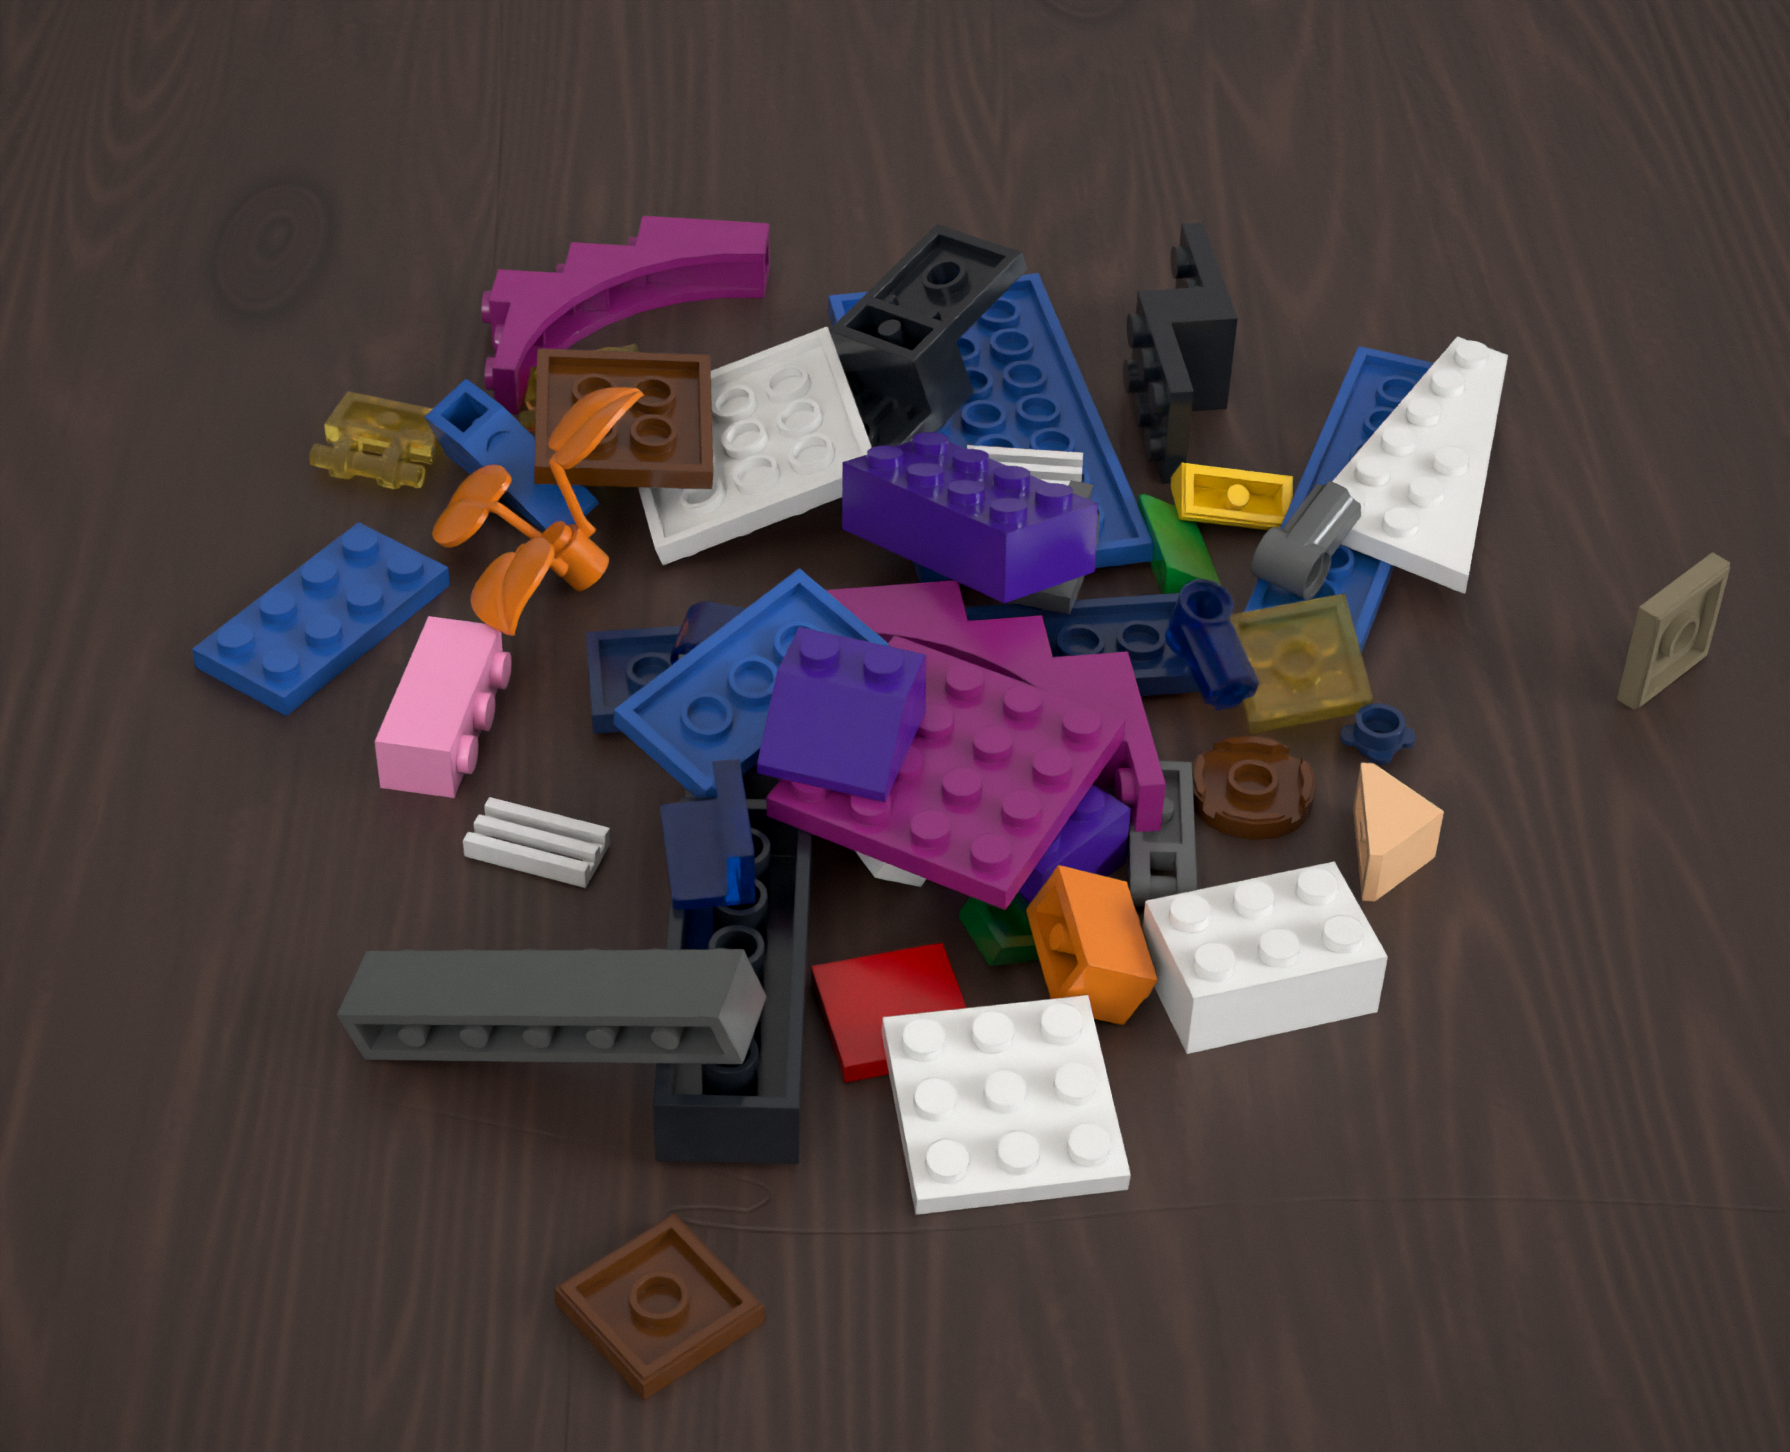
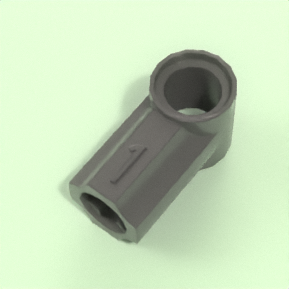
(1303, 550)

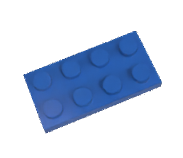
(321, 618)
(721, 691)

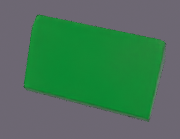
(1177, 548)

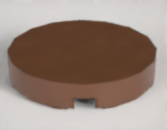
(1252, 788)

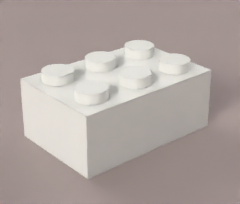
(1263, 957)

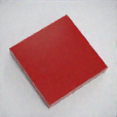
(865, 989)

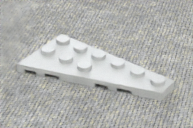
(1429, 467)

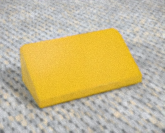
(1231, 496)

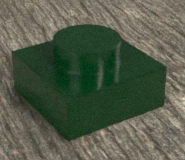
(1000, 933)

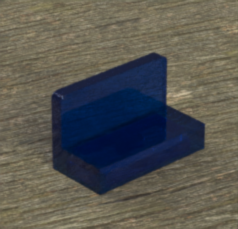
(711, 845)

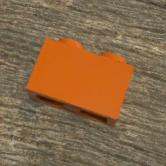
(1091, 943)

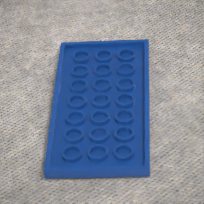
(1037, 400)

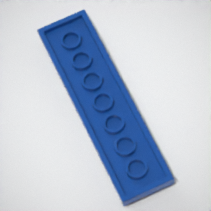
(1366, 398)

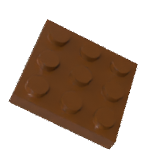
(659, 439)

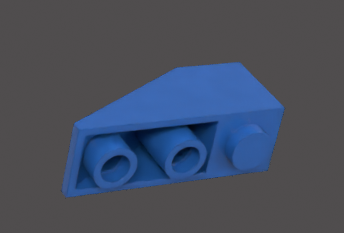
(482, 433)

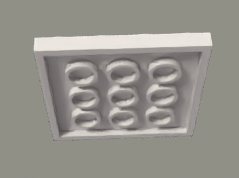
(777, 447)

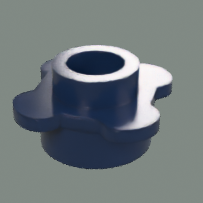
(1378, 733)

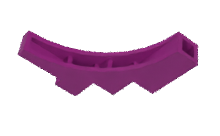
(607, 282)

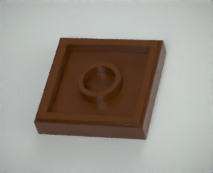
(659, 1306)

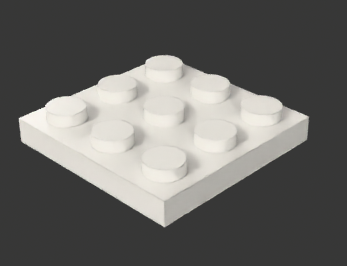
(1004, 1104)

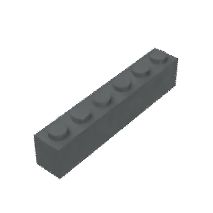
(554, 1006)

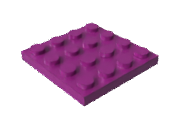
(979, 787)

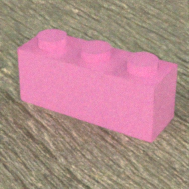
(442, 707)

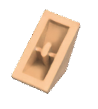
(1393, 831)

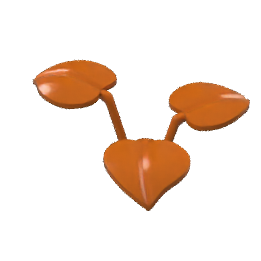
(562, 547)

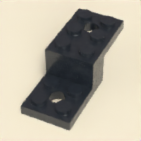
(906, 329)
(1180, 350)

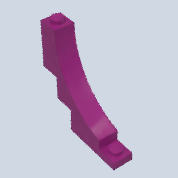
(1021, 650)

